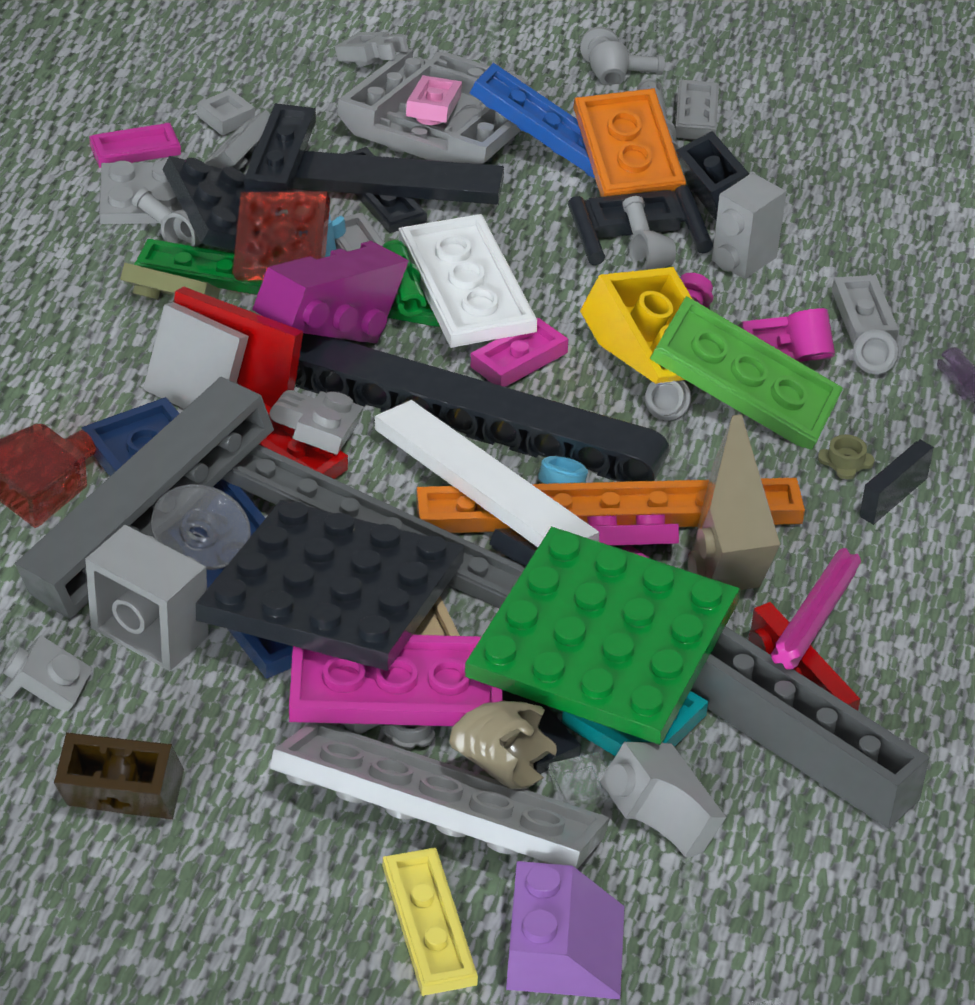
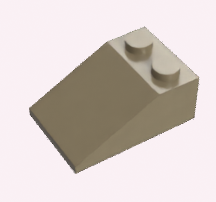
(735, 525)

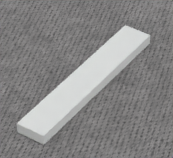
(477, 474)

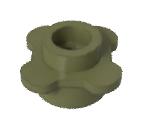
(846, 456)

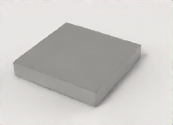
(191, 355)

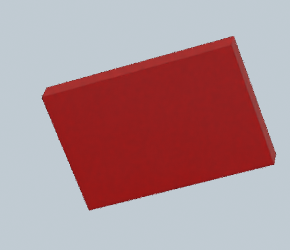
(271, 348)

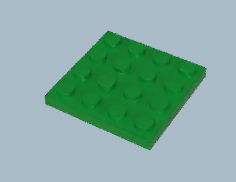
(603, 634)

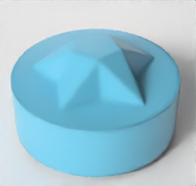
(561, 470)

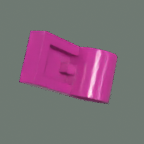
(800, 335)

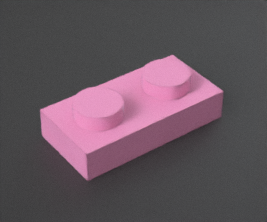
(433, 100)

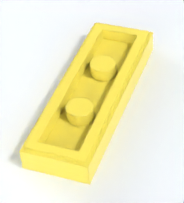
(429, 921)

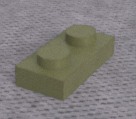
(152, 282)

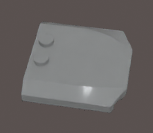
(379, 105)

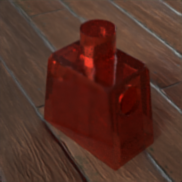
(42, 471)

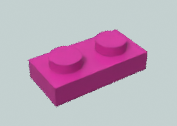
(517, 356)
(648, 530)

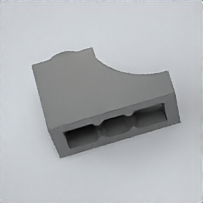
(662, 791)

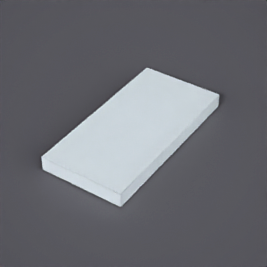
(468, 281)

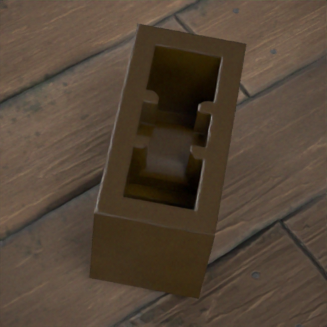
(119, 775)

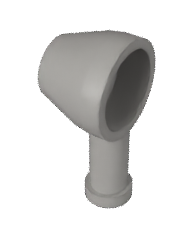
(611, 61)
(173, 223)
(655, 247)

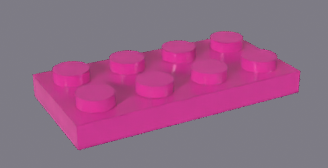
(419, 688)

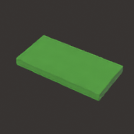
(747, 373)

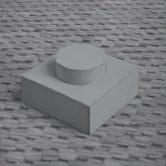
(225, 111)

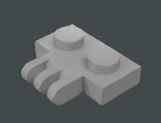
(318, 421)

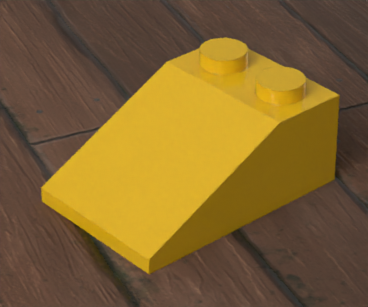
(632, 313)

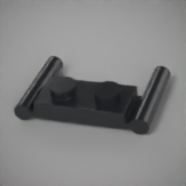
(663, 210)

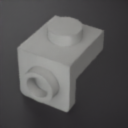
(46, 673)

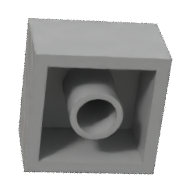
(146, 596)

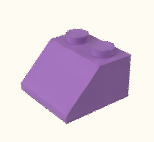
(564, 934)

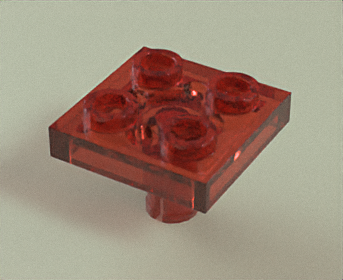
(279, 233)

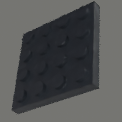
(331, 584)

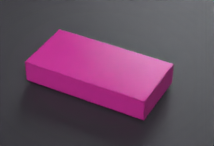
(135, 144)

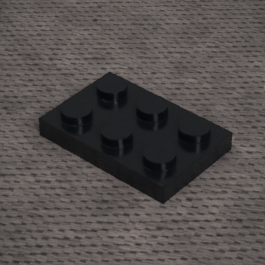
(208, 198)

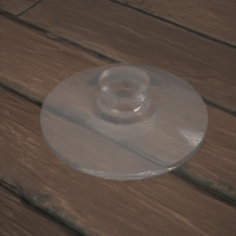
(202, 512)

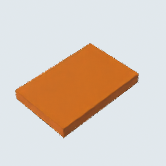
(628, 142)

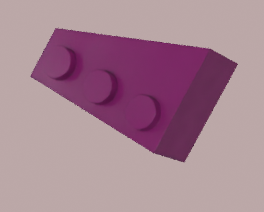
(334, 295)

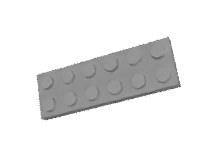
(439, 794)

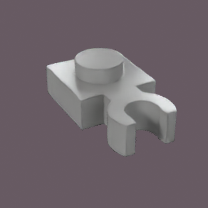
(368, 47)

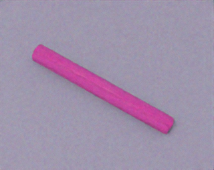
(815, 609)

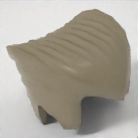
(504, 741)

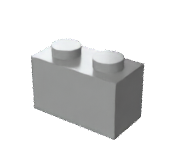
(748, 225)

